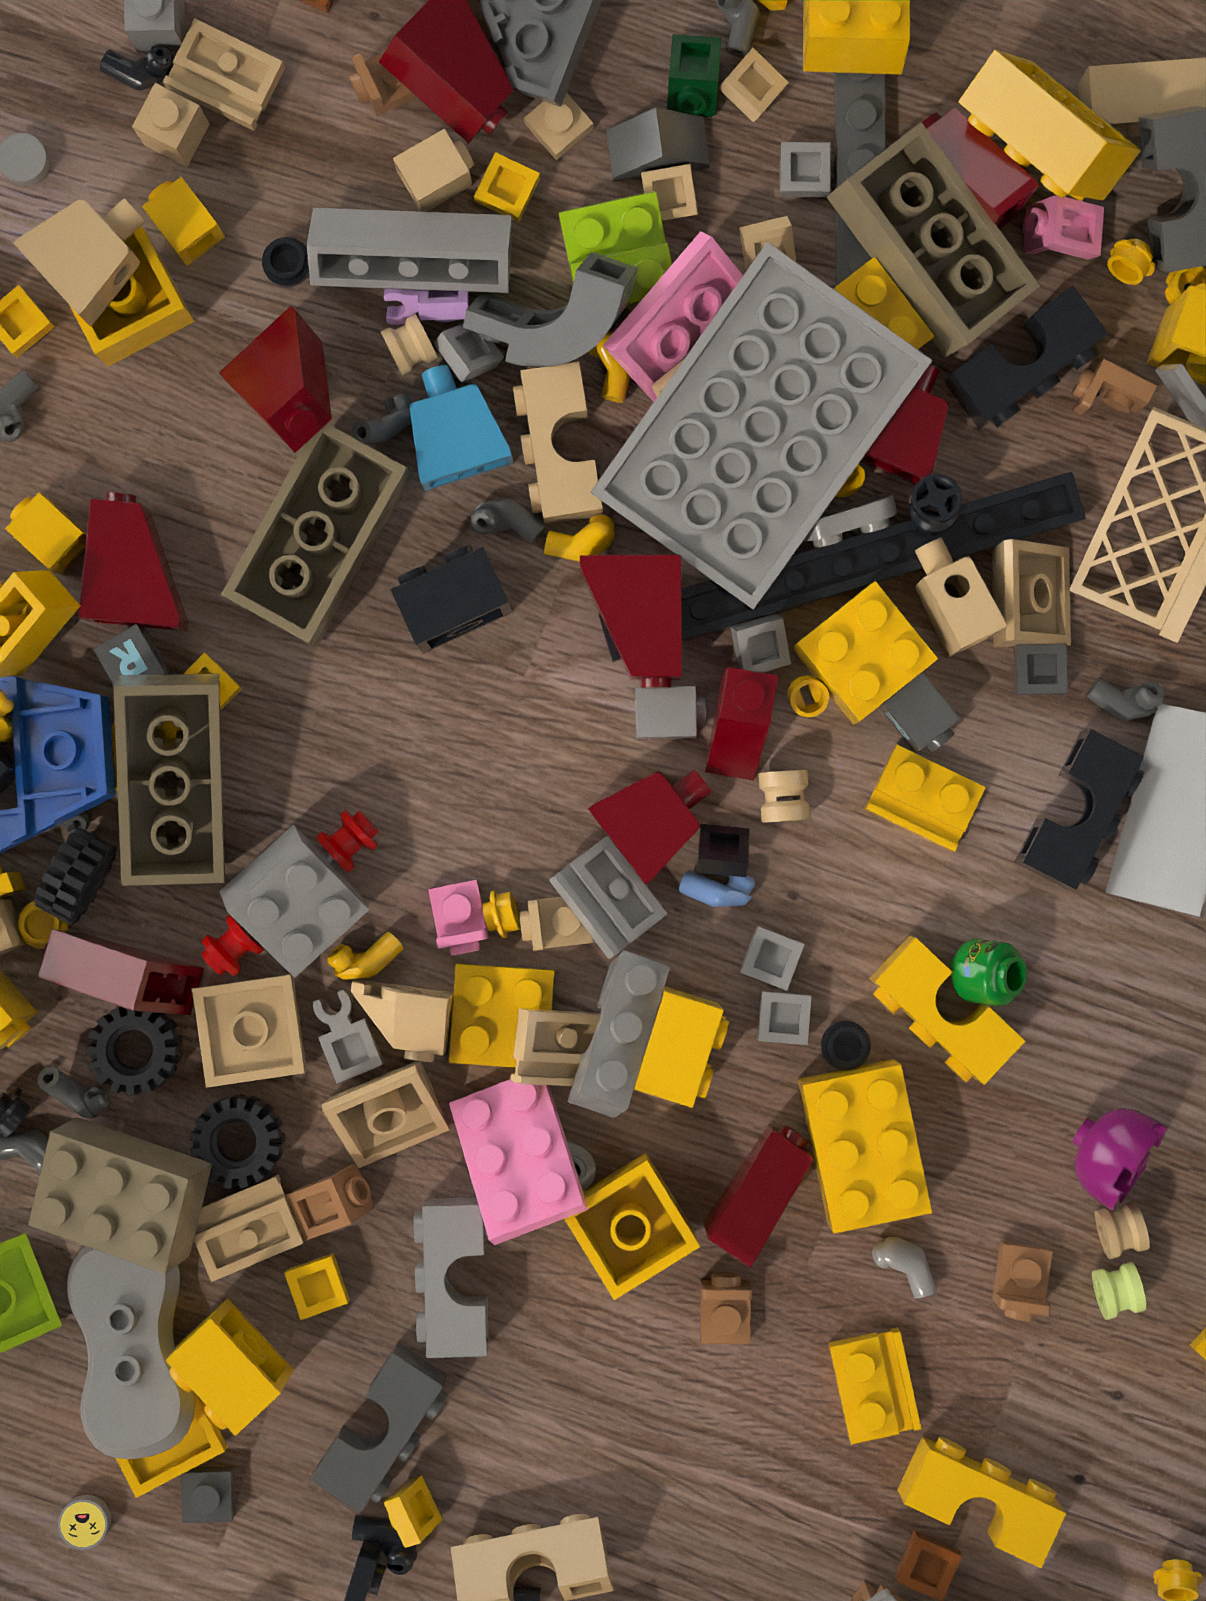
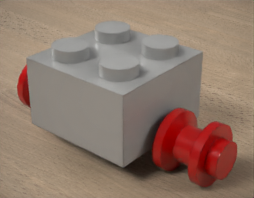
(293, 899)

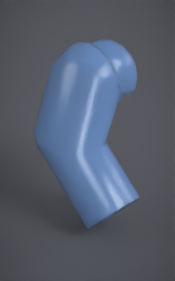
(715, 893)

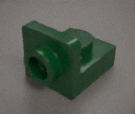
(694, 74)

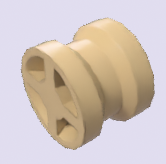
(409, 345)
(1122, 1230)

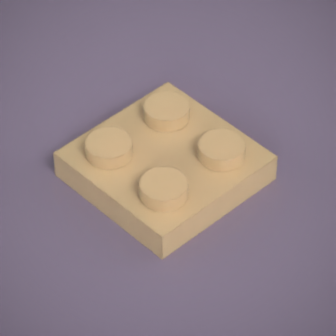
(249, 1030)

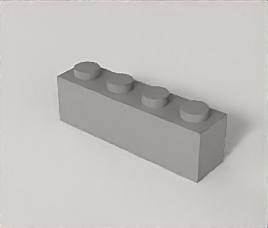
(410, 250)

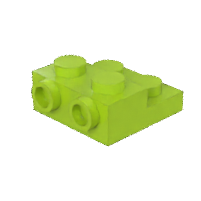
(622, 230)
(24, 1297)

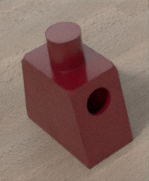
(913, 434)
(651, 819)

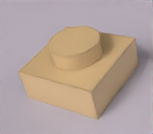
(753, 85)
(558, 126)
(673, 190)
(775, 231)

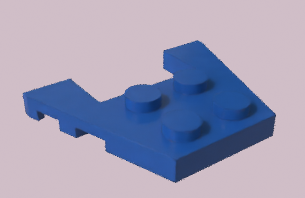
(59, 756)

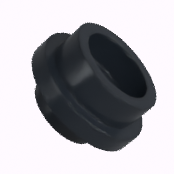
(286, 262)
(845, 1045)

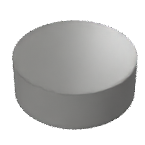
(24, 159)

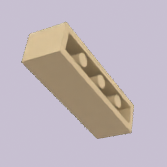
(1143, 88)

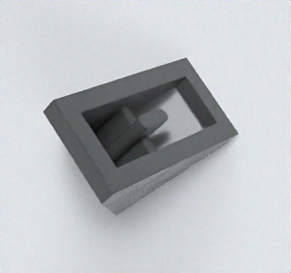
(655, 142)

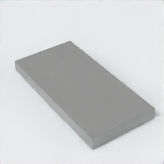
(1165, 826)

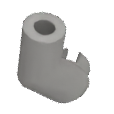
(907, 1259)

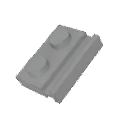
(608, 897)

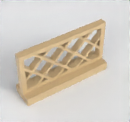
(1190, 573)

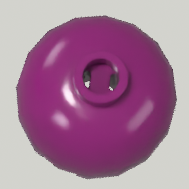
(1115, 1153)

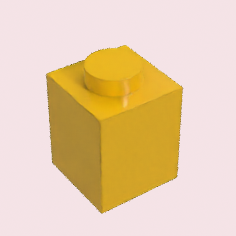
(183, 220)
(47, 532)

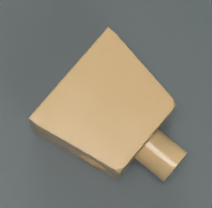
(84, 254)
(959, 620)

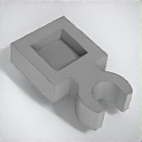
(350, 1044)

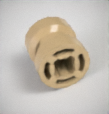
(782, 785)

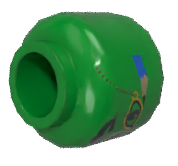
(988, 972)

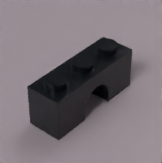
(1063, 335)
(1104, 775)

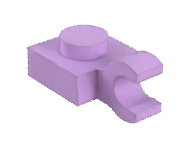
(430, 304)

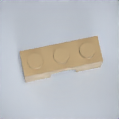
(550, 400)
(575, 1550)

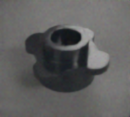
(12, 1111)

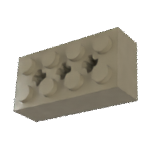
(933, 239)
(306, 503)
(147, 802)

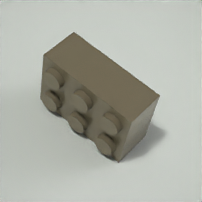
(120, 1194)

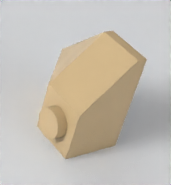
(408, 1016)

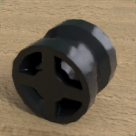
(937, 493)

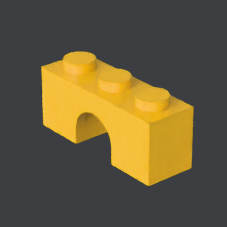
(975, 1044)
(944, 1479)

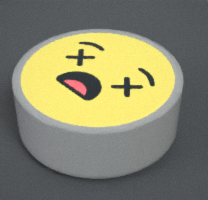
(84, 1522)

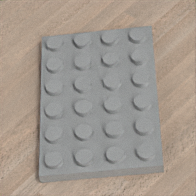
(760, 425)

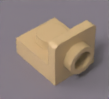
(552, 924)

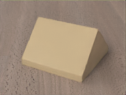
(1032, 593)
(386, 1114)

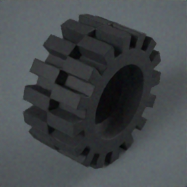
(75, 876)
(117, 1074)
(259, 1119)

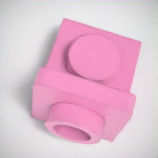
(1063, 227)
(458, 917)

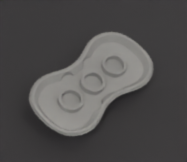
(127, 1321)

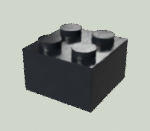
(450, 598)

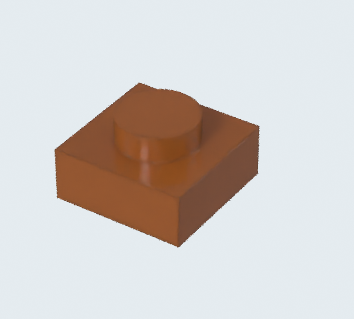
(928, 1566)

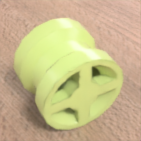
(1119, 1290)

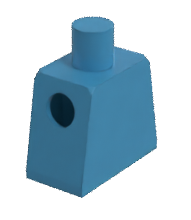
(454, 432)

